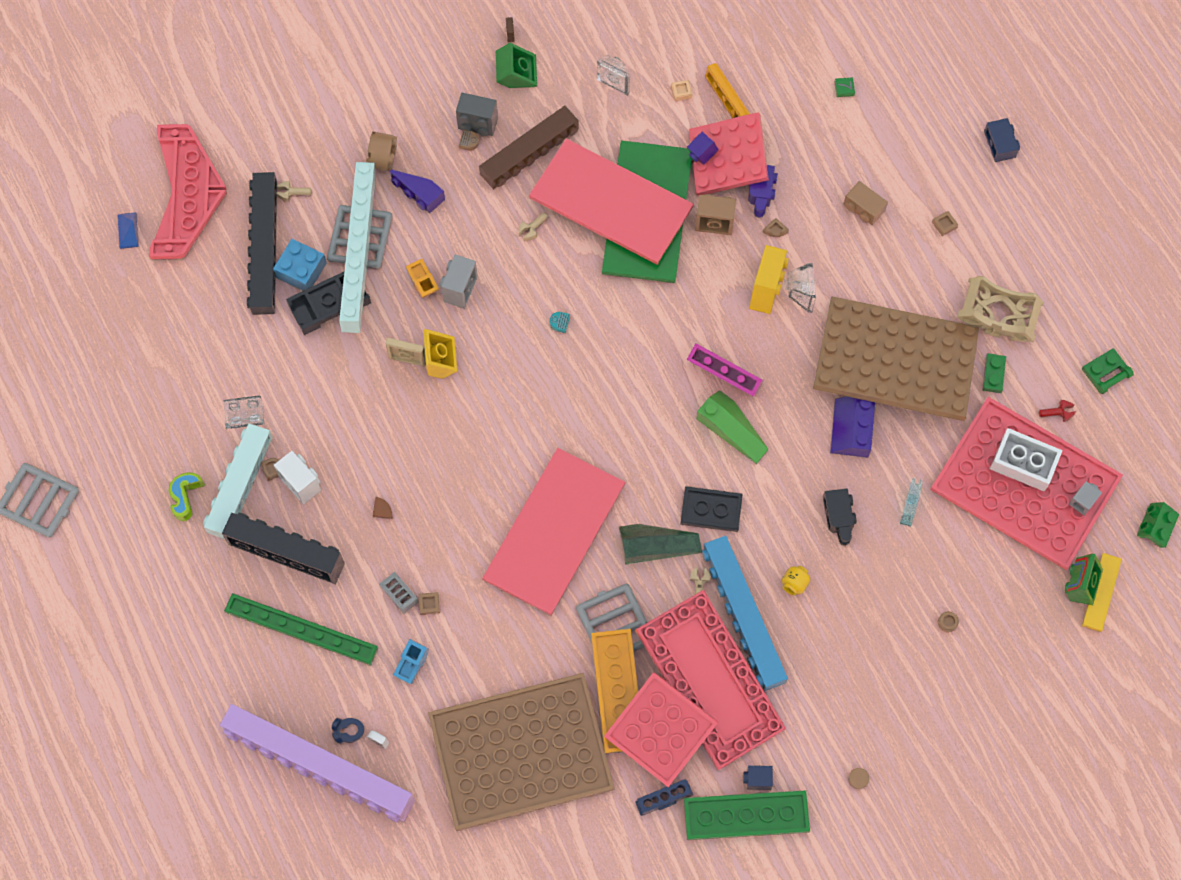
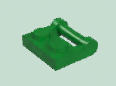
(1105, 365)

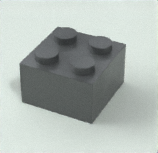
(477, 114)

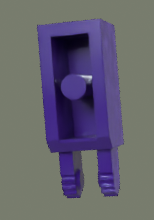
(762, 193)

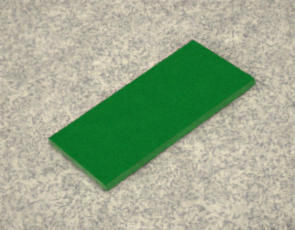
(669, 169)

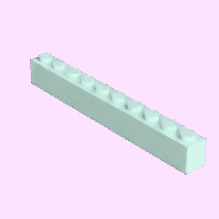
(357, 248)

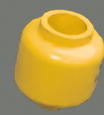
(795, 580)

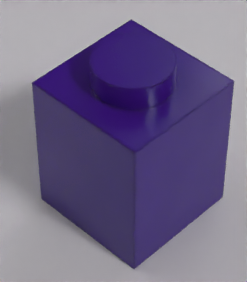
(702, 148)

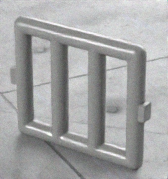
(380, 248)
(40, 476)
(604, 596)

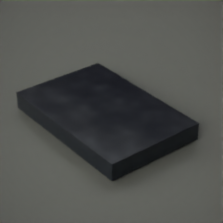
(711, 509)

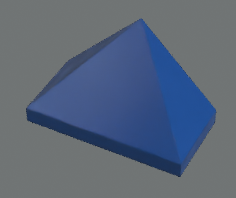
(128, 230)

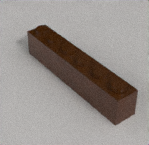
(529, 147)

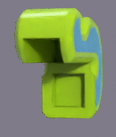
(178, 492)

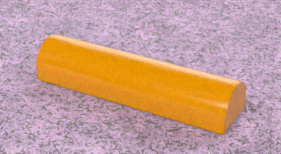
(725, 91)

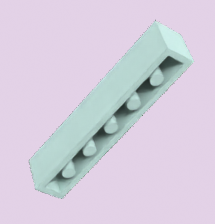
(239, 478)

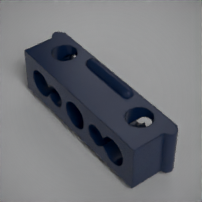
(661, 803)

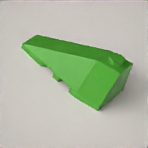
(728, 422)

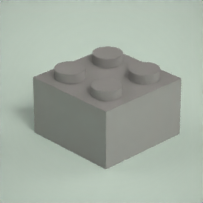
(459, 281)

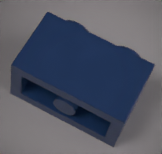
(1001, 140)

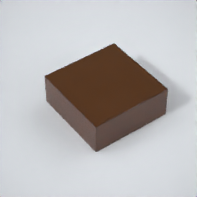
(510, 29)

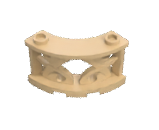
(975, 316)

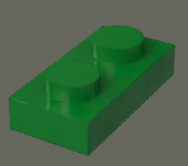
(994, 373)

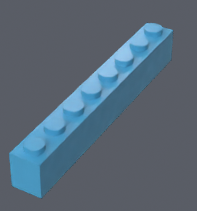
(744, 613)

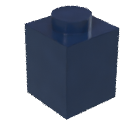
(758, 777)

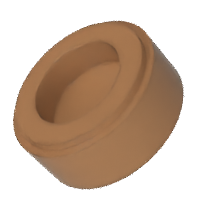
(948, 621)
(858, 778)

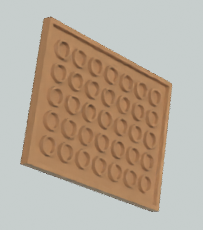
(897, 358)
(520, 751)

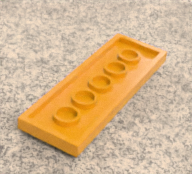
(614, 677)

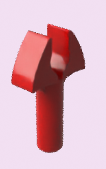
(1059, 411)

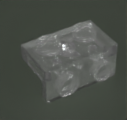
(243, 411)

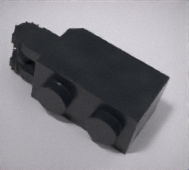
(839, 514)

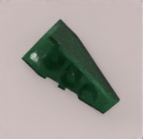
(651, 543)

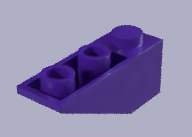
(422, 190)

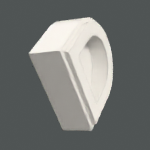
(378, 739)

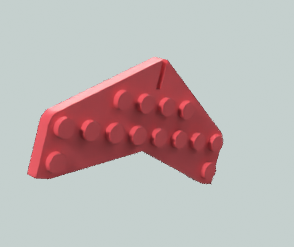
(194, 192)

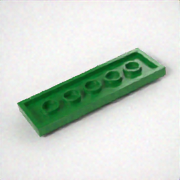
(746, 815)

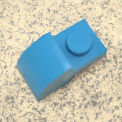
(411, 661)

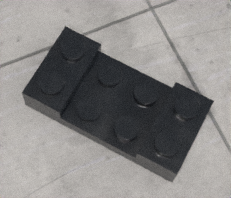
(319, 303)

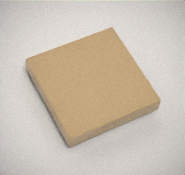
(406, 352)

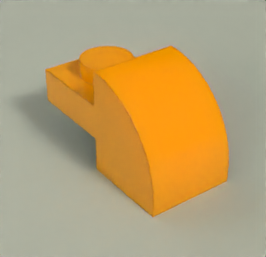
(421, 278)

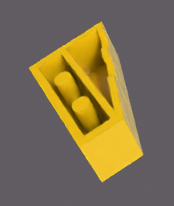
(768, 279)

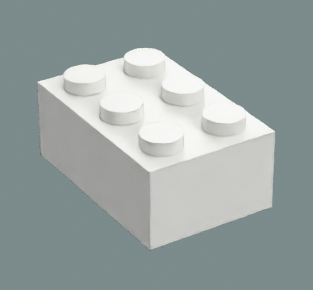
(1026, 459)

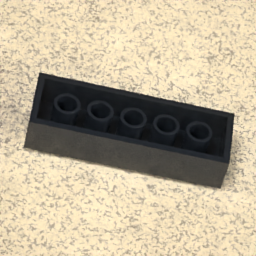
(283, 547)

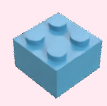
(299, 265)

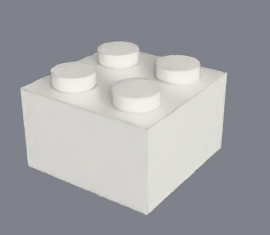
(298, 477)

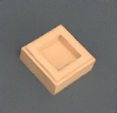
(681, 90)

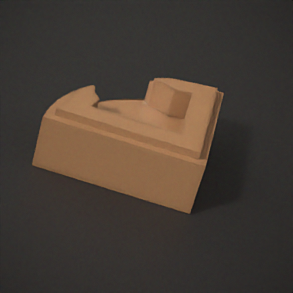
(775, 229)

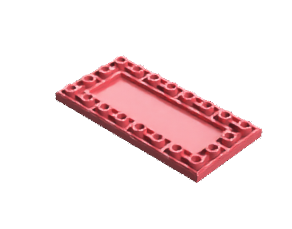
(611, 201)
(554, 531)
(708, 668)

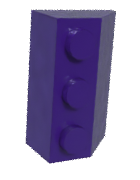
(852, 427)

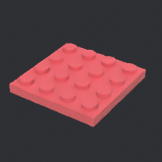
(739, 157)
(661, 729)

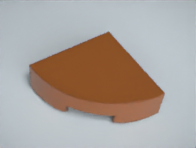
(382, 509)

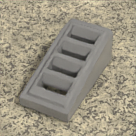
(412, 601)

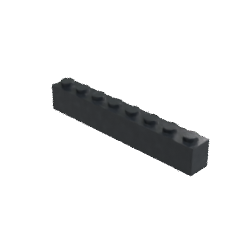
(263, 243)

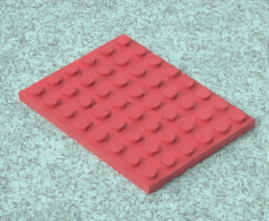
(1020, 511)

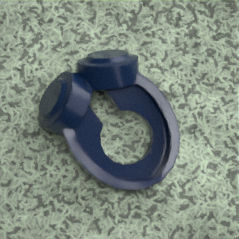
(339, 724)

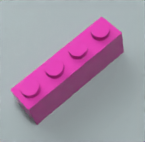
(725, 370)

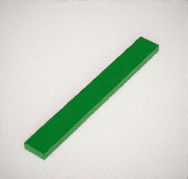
(301, 629)

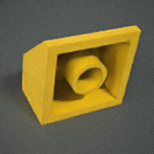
(439, 354)

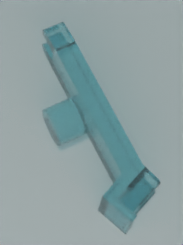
(911, 503)

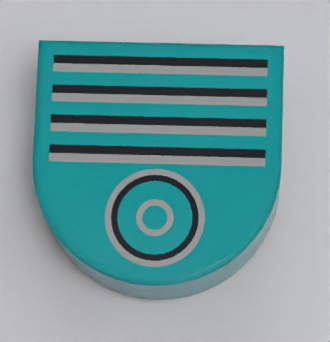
(559, 321)

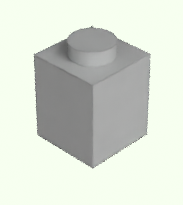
(1085, 497)

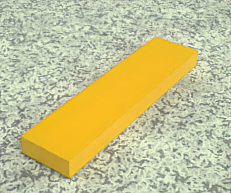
(1096, 613)

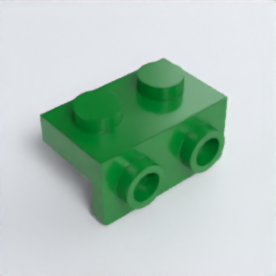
(1158, 523)

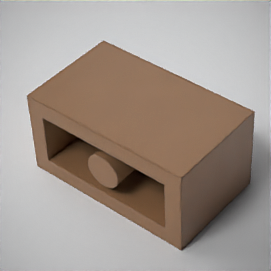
(865, 203)

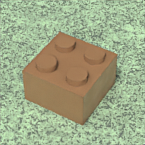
(715, 214)

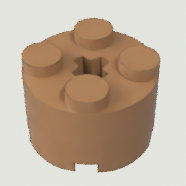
(382, 150)

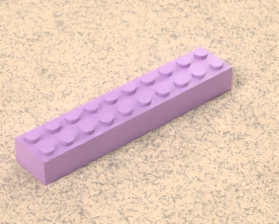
(318, 763)

